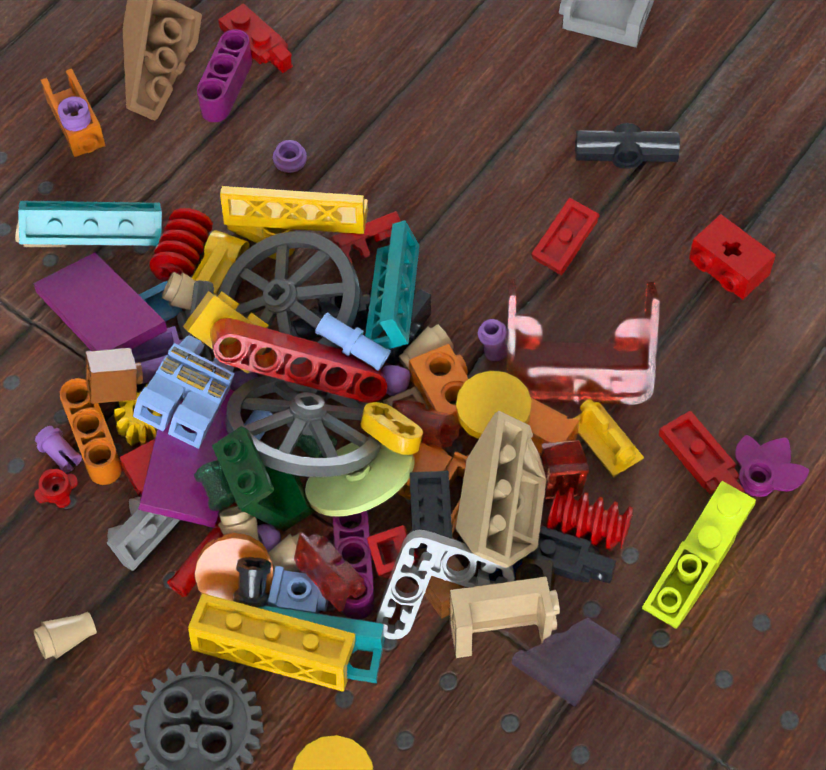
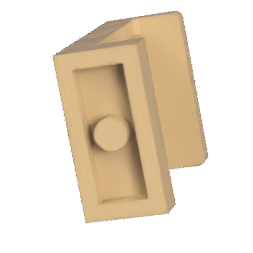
(500, 608)

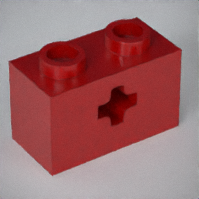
(731, 257)

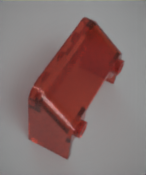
(585, 371)

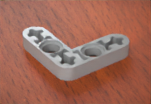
(430, 563)

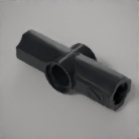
(627, 146)

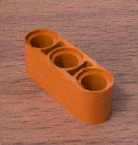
(93, 445)

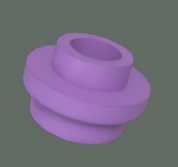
(292, 150)

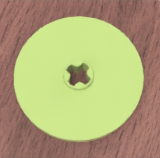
(362, 488)

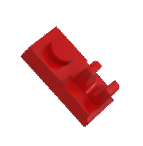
(378, 229)
(565, 236)

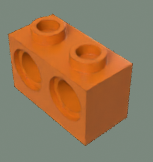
(435, 389)

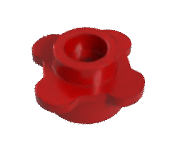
(51, 479)

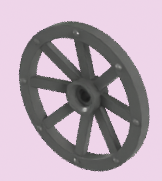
(292, 296)
(304, 415)

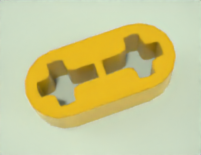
(391, 428)

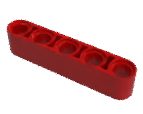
(288, 348)

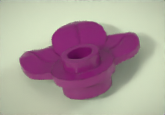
(770, 464)

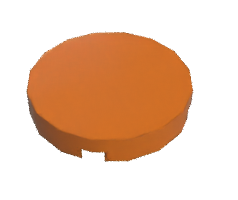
(217, 564)

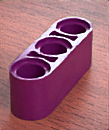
(224, 75)
(354, 543)

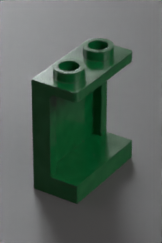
(258, 489)

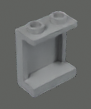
(607, 19)

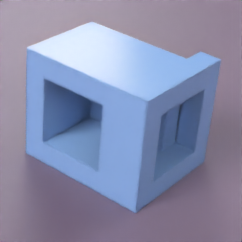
(282, 593)

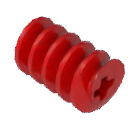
(181, 243)
(590, 519)

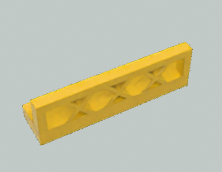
(294, 209)
(271, 641)

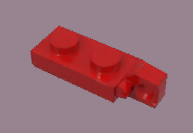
(264, 41)
(700, 452)

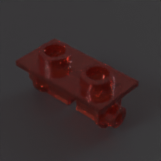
(317, 559)

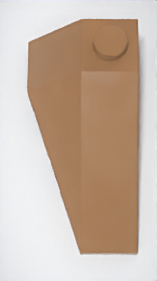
(155, 47)

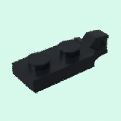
(573, 556)

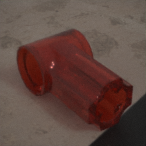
(437, 427)

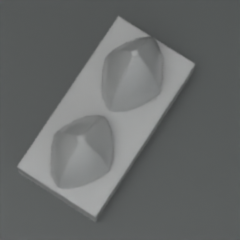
(138, 535)

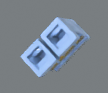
(190, 378)

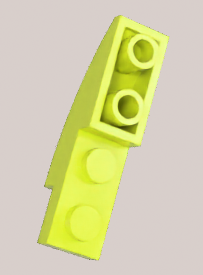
(699, 555)

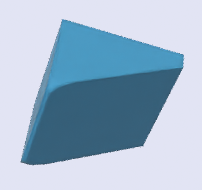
(154, 299)

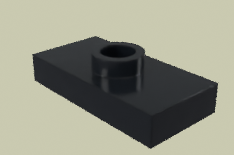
(420, 313)
(431, 503)

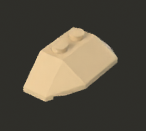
(502, 493)

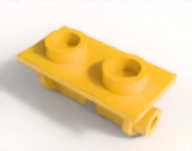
(606, 438)

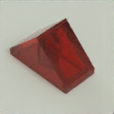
(564, 467)

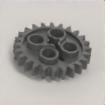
(200, 691)

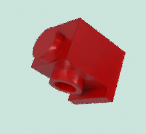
(386, 548)

